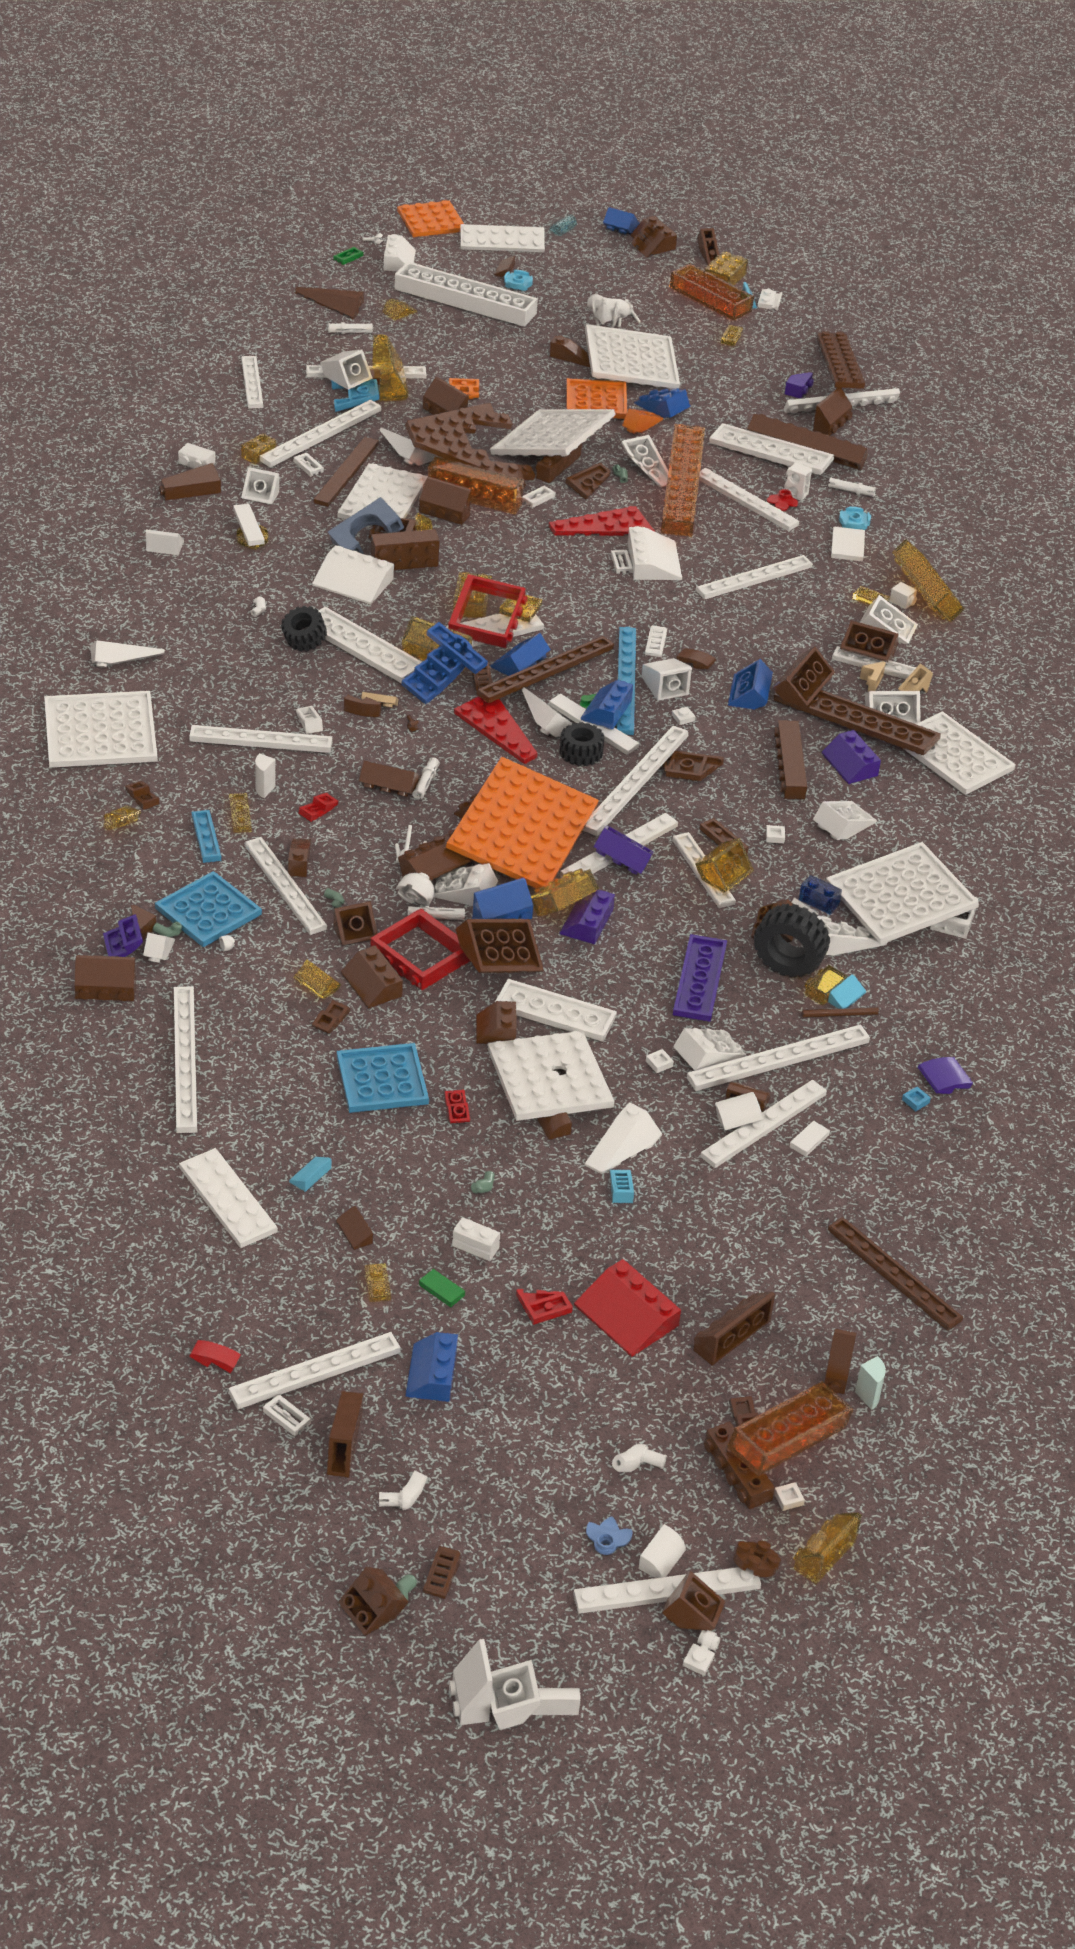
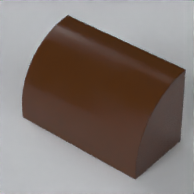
(736, 1089)
(556, 1125)

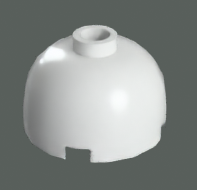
(416, 888)

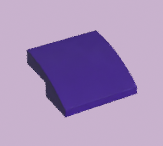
(123, 939)
(945, 1075)

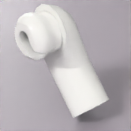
(260, 606)

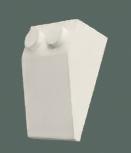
(887, 617)
(842, 818)
(472, 1686)

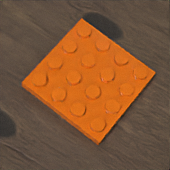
(430, 218)
(597, 395)

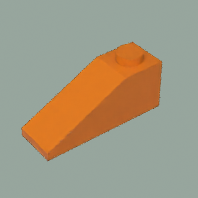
(640, 420)

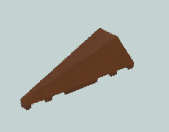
(344, 301)

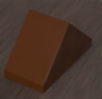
(145, 919)

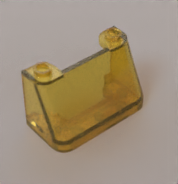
(392, 374)

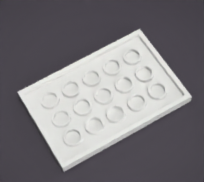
(395, 486)
(962, 756)

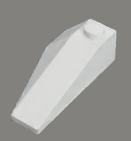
(111, 653)
(848, 939)

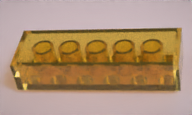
(927, 581)

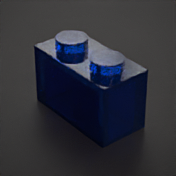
(820, 894)

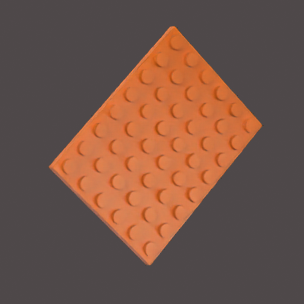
(522, 823)

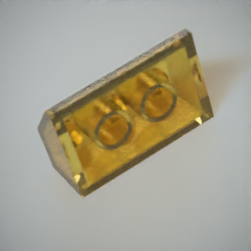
(725, 865)
(827, 1546)

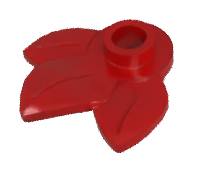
(783, 500)

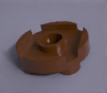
(757, 1557)

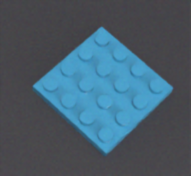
(208, 908)
(382, 1077)

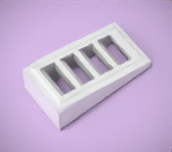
(656, 640)
(310, 722)

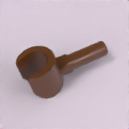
(412, 724)

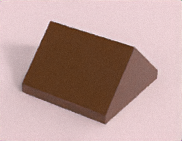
(354, 923)

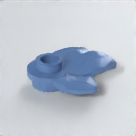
(609, 1534)

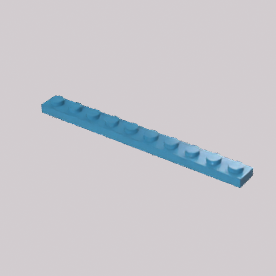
(626, 673)

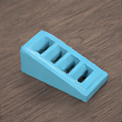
(621, 1186)

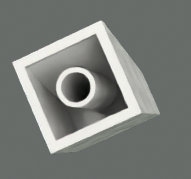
(347, 368)
(667, 678)

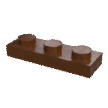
(718, 832)

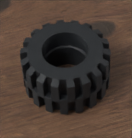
(306, 638)
(581, 744)

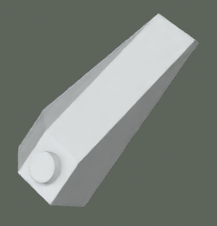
(406, 449)
(647, 457)
(545, 716)
(628, 1135)

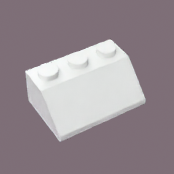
(397, 253)
(896, 703)

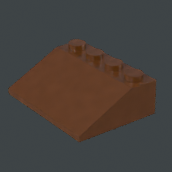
(500, 945)

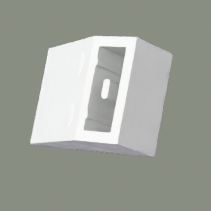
(462, 883)
(707, 1047)

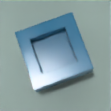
(916, 1098)

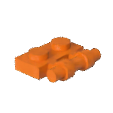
(468, 386)

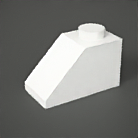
(157, 947)

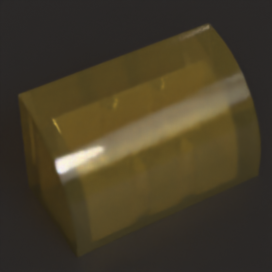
(316, 980)

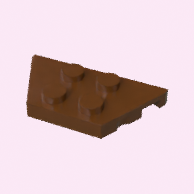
(691, 765)

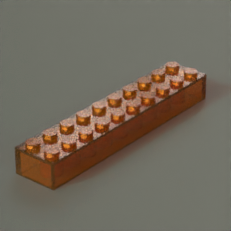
(683, 480)

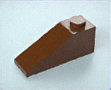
(708, 244)
(567, 350)
(299, 857)
(839, 1360)

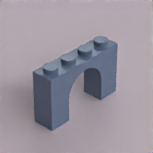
(373, 514)

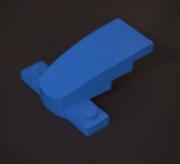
(442, 664)

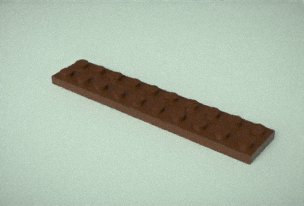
(840, 360)
(869, 721)

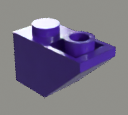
(799, 384)

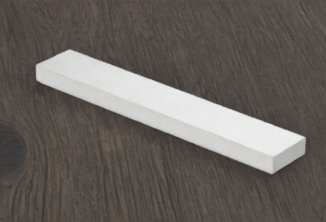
(252, 382)
(891, 668)
(612, 736)
(693, 854)

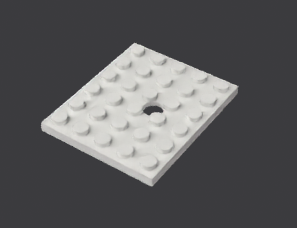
(538, 1091)

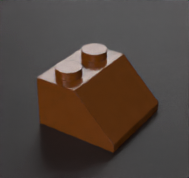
(496, 1023)

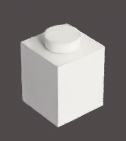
(903, 595)

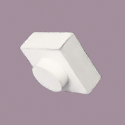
(683, 715)
(775, 834)
(659, 1061)
(789, 1496)

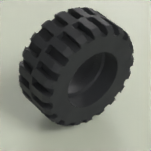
(799, 924)

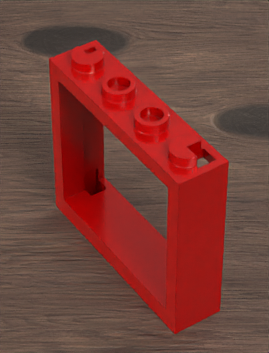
(494, 588)
(434, 929)

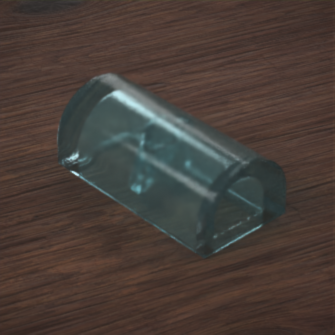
(564, 225)

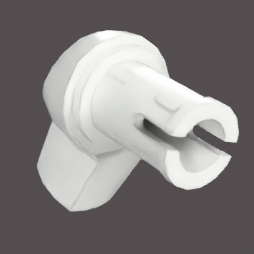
(636, 1456)
(407, 1495)

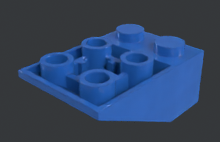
(664, 402)

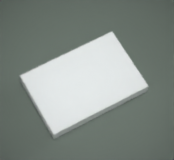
(848, 544)

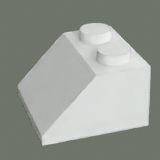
(514, 1694)

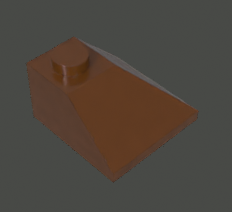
(694, 1605)

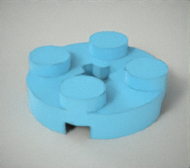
(518, 280)
(854, 518)

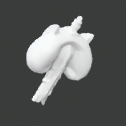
(607, 309)

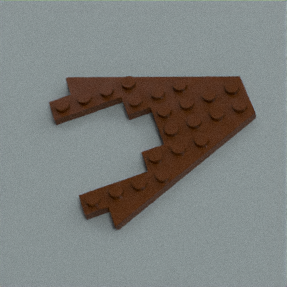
(446, 437)

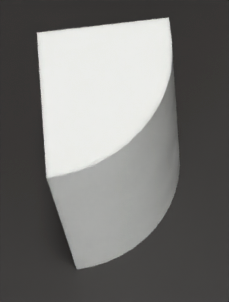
(264, 774)
(738, 1111)
(662, 1553)
(558, 1701)

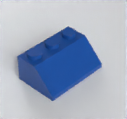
(522, 655)
(751, 686)
(609, 704)
(504, 901)
(433, 1367)

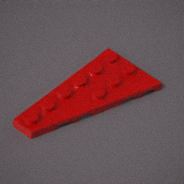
(603, 523)
(497, 725)

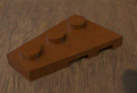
(588, 480)

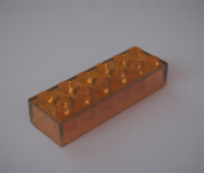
(711, 291)
(487, 487)
(789, 1428)

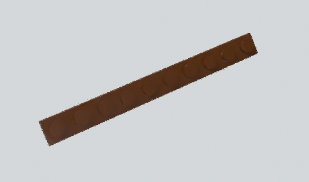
(545, 669)

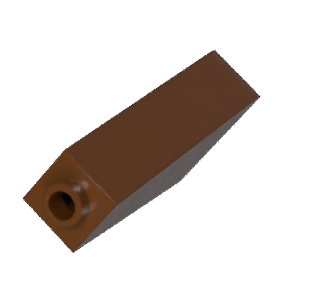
(191, 483)
(344, 1434)

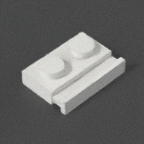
(769, 299)

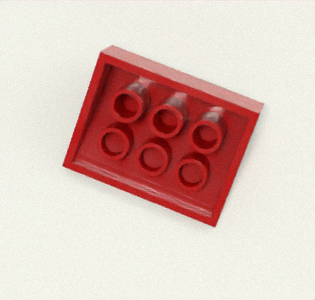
(628, 1308)

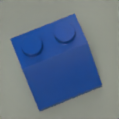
(620, 220)

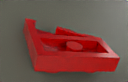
(544, 1305)

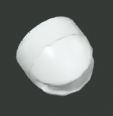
(226, 942)

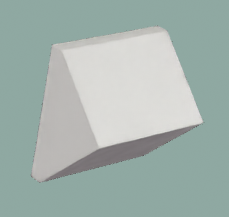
(261, 486)
(163, 542)

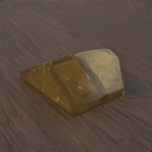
(397, 309)
(121, 817)

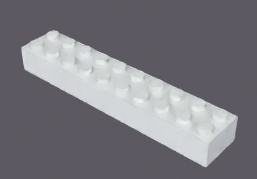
(466, 294)

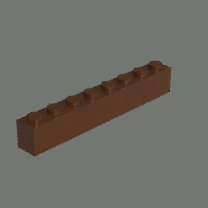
(843, 451)

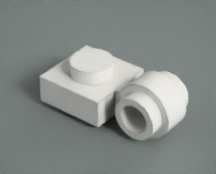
(700, 1657)

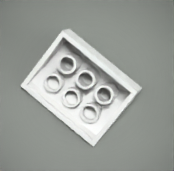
(652, 555)
(354, 574)

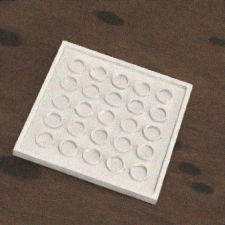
(631, 356)
(552, 432)
(100, 729)
(902, 893)

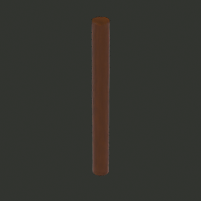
(840, 1012)

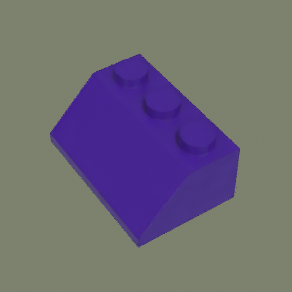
(852, 757)
(623, 850)
(589, 916)

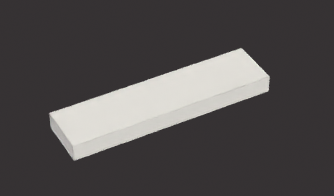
(248, 524)

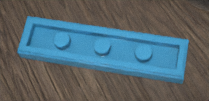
(206, 836)

